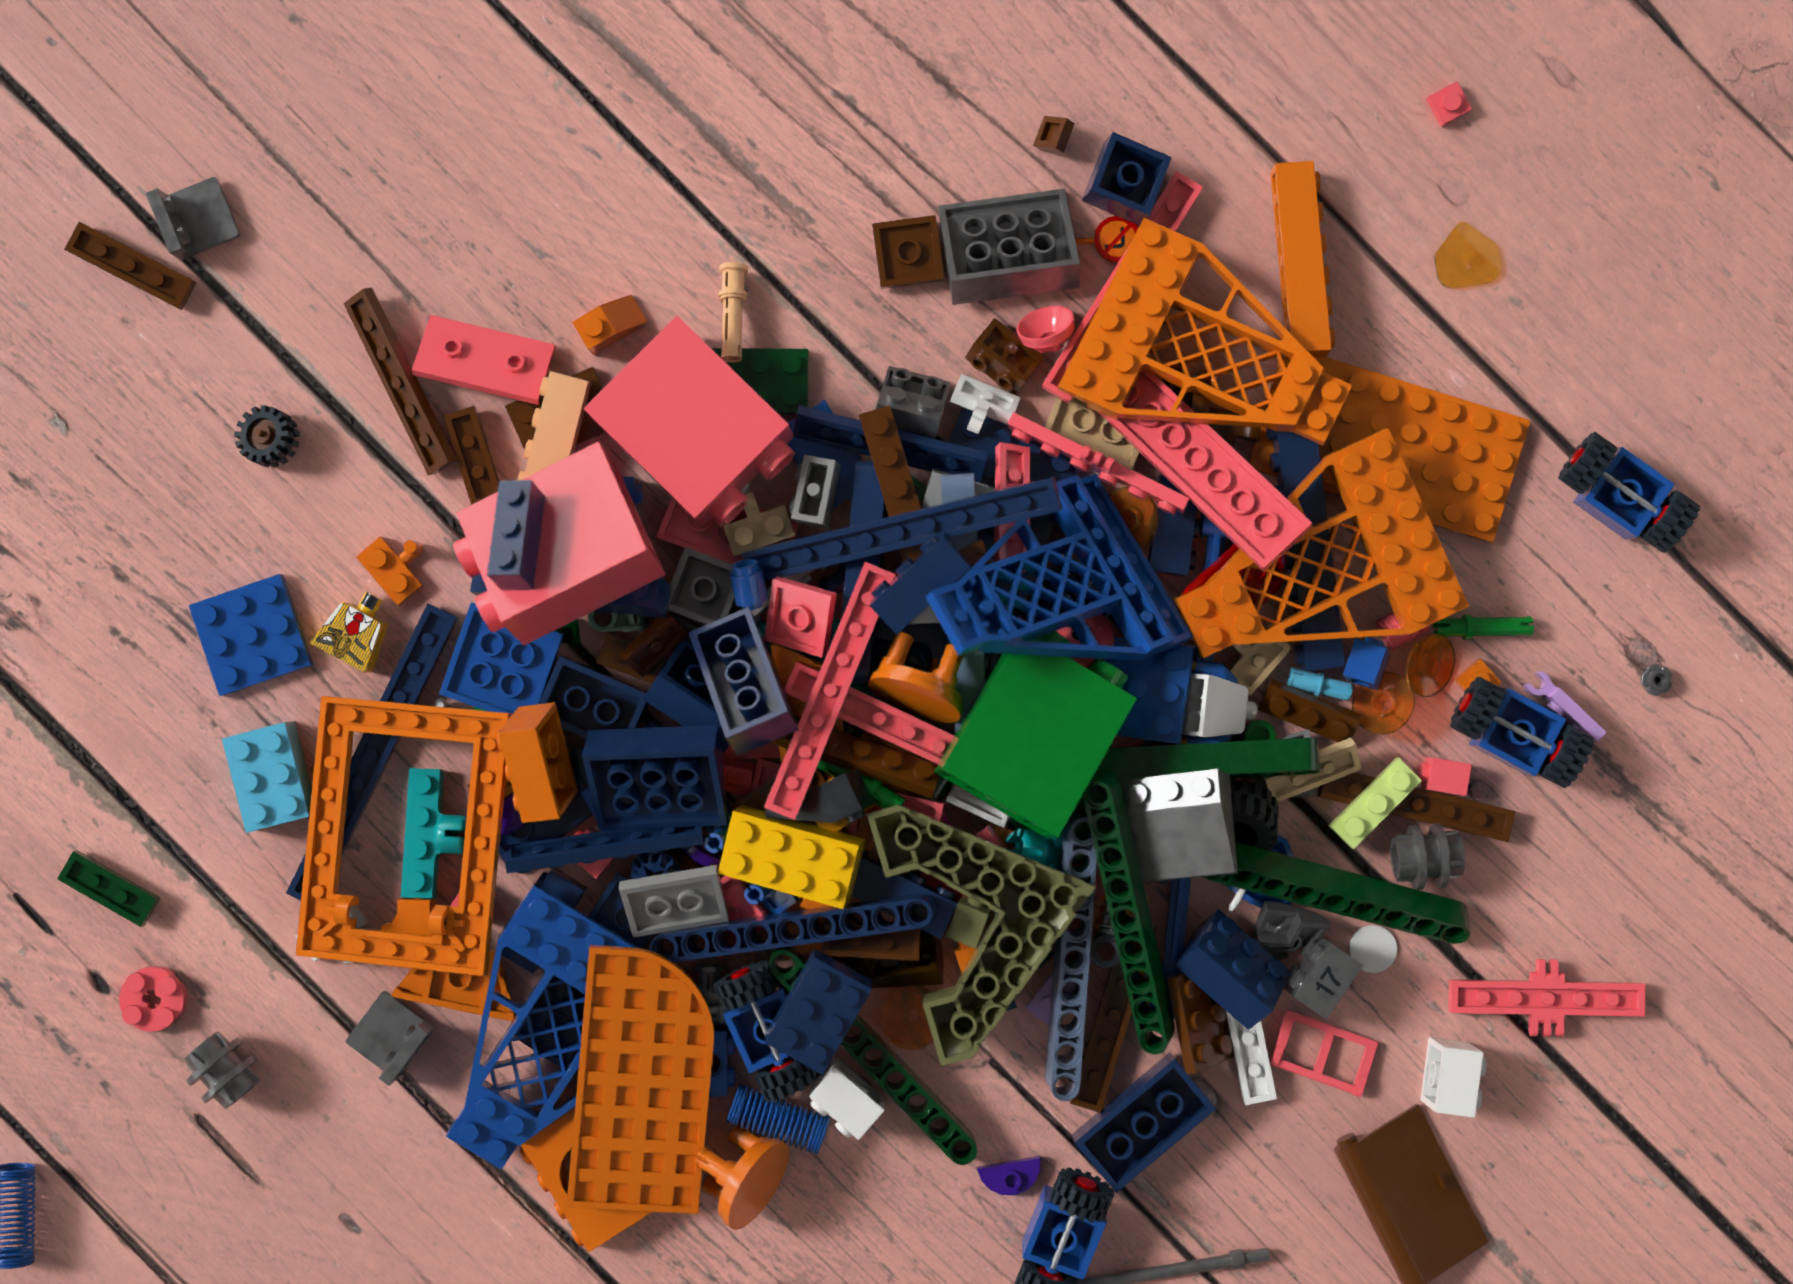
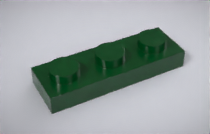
(108, 888)

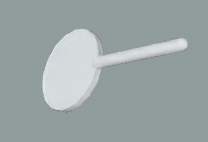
(1373, 948)

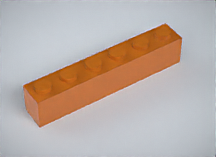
(1301, 257)

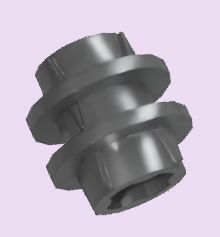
(1427, 856)
(221, 1070)

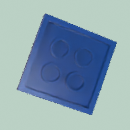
(251, 635)
(496, 669)
(1161, 693)

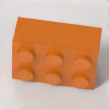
(537, 762)

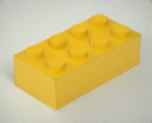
(791, 857)

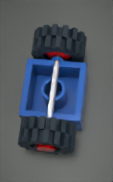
(1627, 493)
(1521, 733)
(750, 1004)
(1065, 1229)

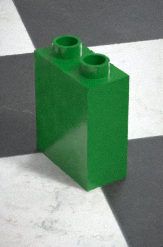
(1037, 735)

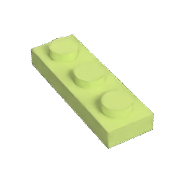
(1374, 803)

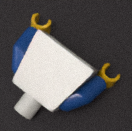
(1215, 704)

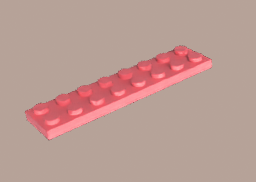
(1212, 475)

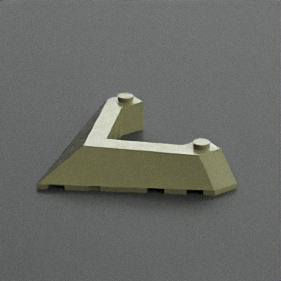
(1030, 908)

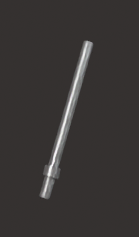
(1235, 1259)

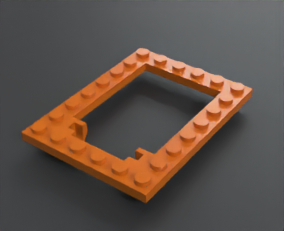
(324, 914)

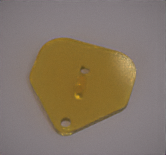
(1467, 248)

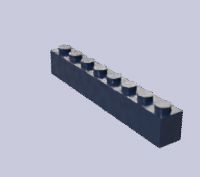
(1293, 460)

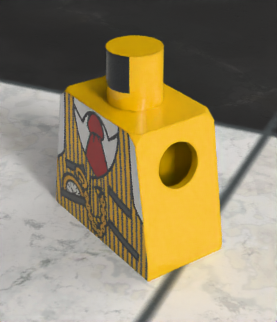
(354, 633)

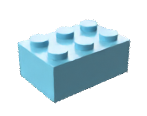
(269, 775)

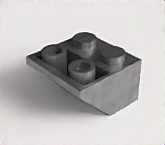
(914, 400)

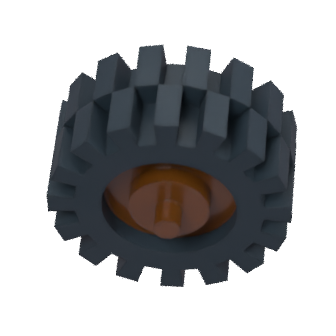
(267, 436)

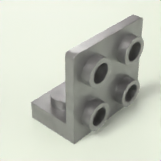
(193, 218)
(390, 1036)

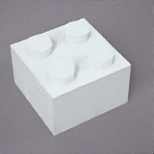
(1453, 1077)
(846, 1099)

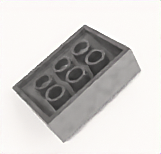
(1009, 246)
(1180, 824)

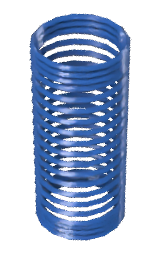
(779, 1112)
(17, 1256)

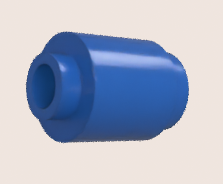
(748, 584)

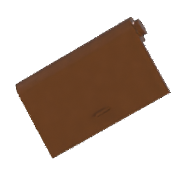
(1411, 1197)

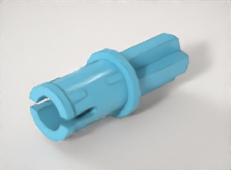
(1319, 684)

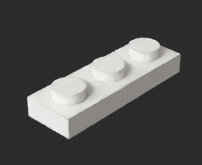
(1251, 1062)

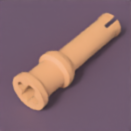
(732, 297)

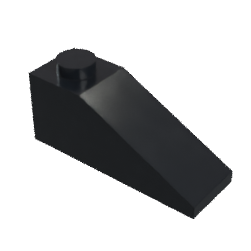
(834, 800)

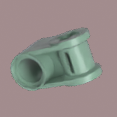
(620, 622)

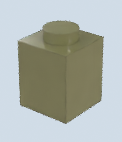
(969, 921)

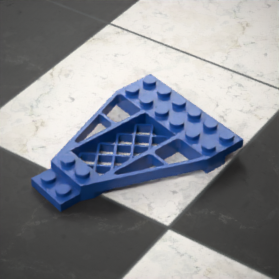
(1109, 558)
(559, 942)

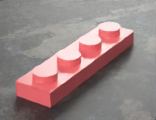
(1011, 469)

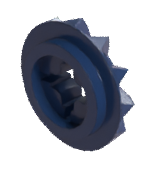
(646, 862)

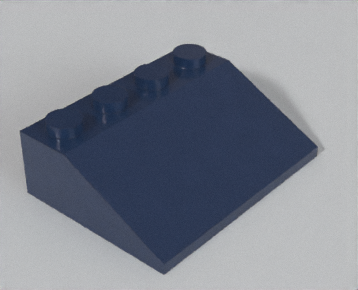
(656, 777)

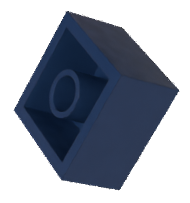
(1126, 178)

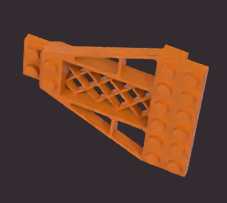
(1138, 309)
(1398, 547)

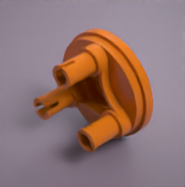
(915, 692)
(748, 1184)

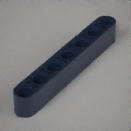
(865, 506)

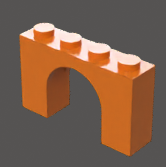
(548, 1154)

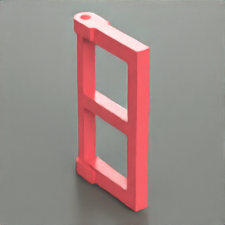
(1364, 1066)

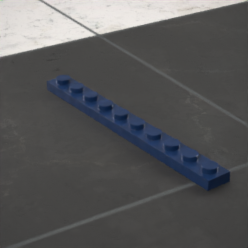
(908, 529)
(376, 749)

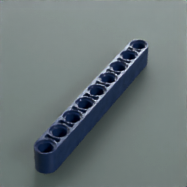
(808, 924)

